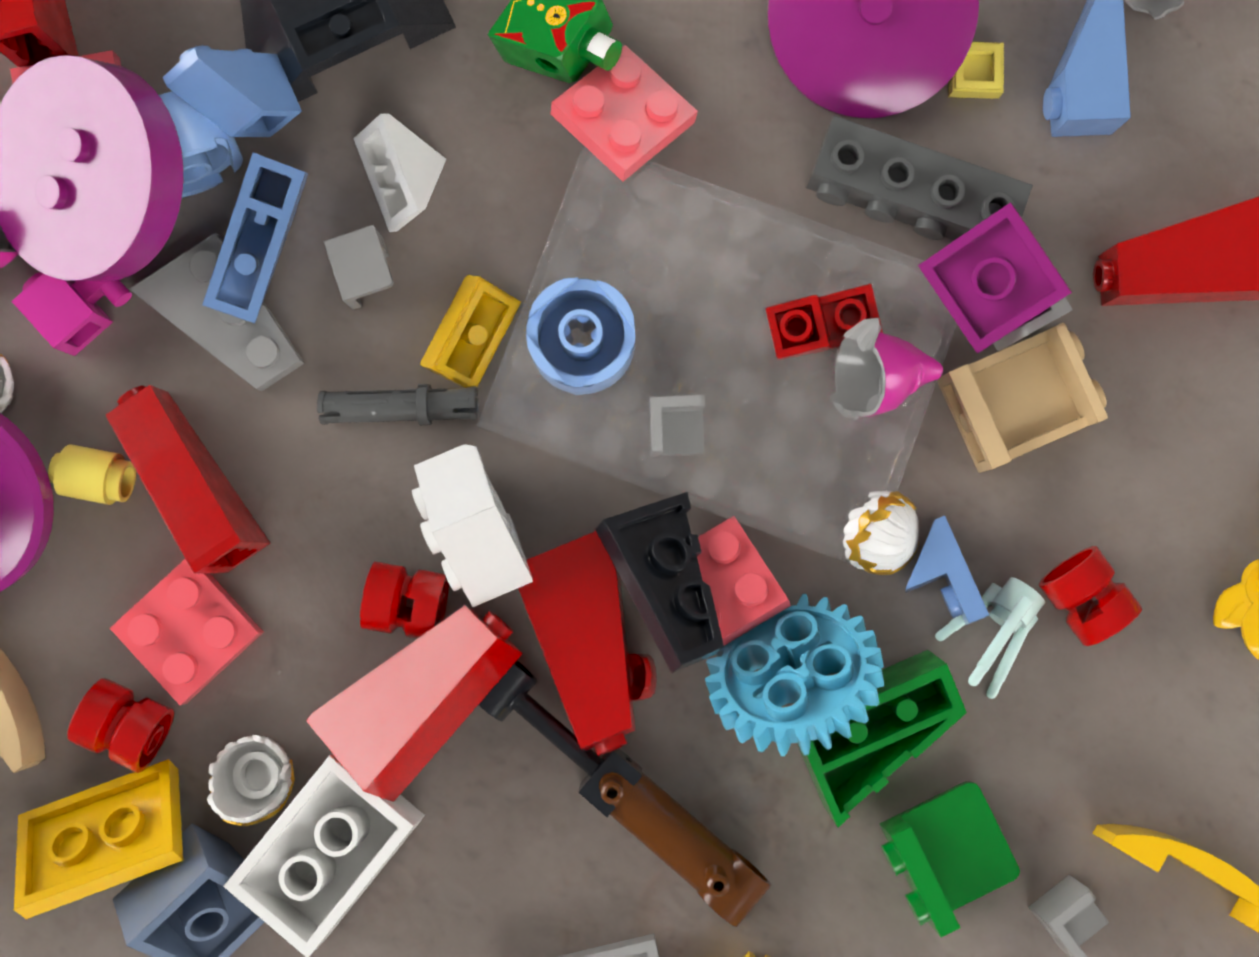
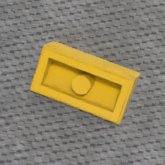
(470, 332)

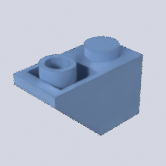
(235, 89)

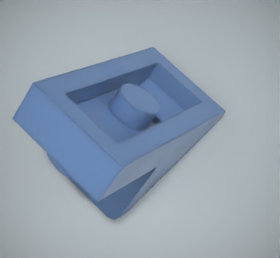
(942, 559)

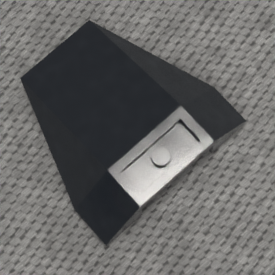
(326, 32)

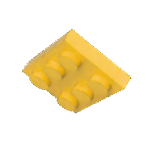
(98, 839)

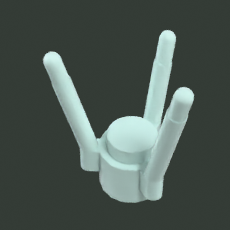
(1013, 610)

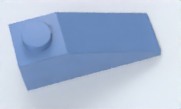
(1092, 77)
(255, 237)

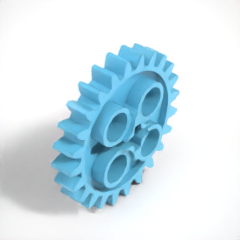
(797, 674)

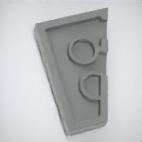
(253, 351)

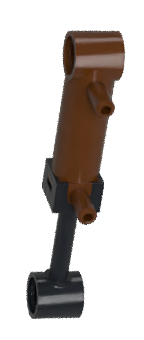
(622, 790)

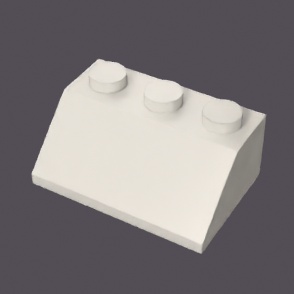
(321, 856)

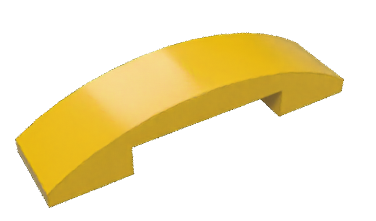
(1153, 848)

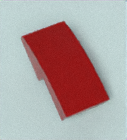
(818, 322)

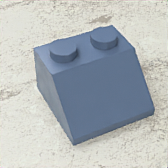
(185, 905)

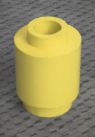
(92, 475)

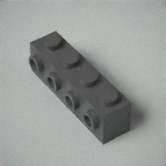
(909, 182)

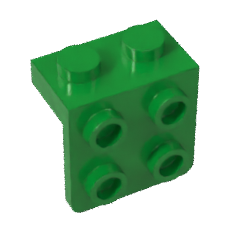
(948, 854)

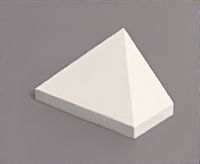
(399, 169)

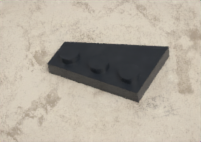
(663, 576)

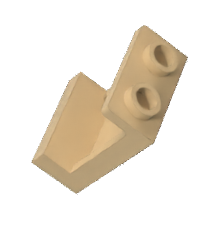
(1023, 397)

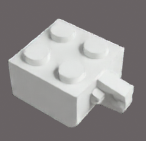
(469, 526)

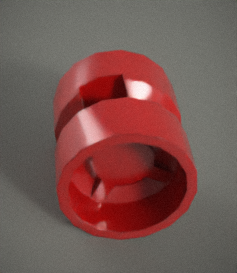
(1074, 585)
(386, 599)
(116, 722)

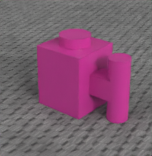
(67, 309)

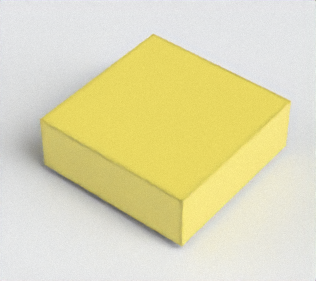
(980, 73)

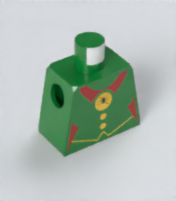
(556, 37)

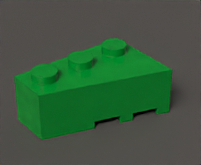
(912, 713)

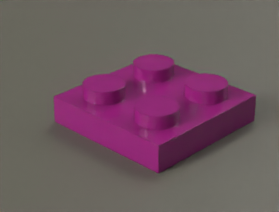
(994, 278)

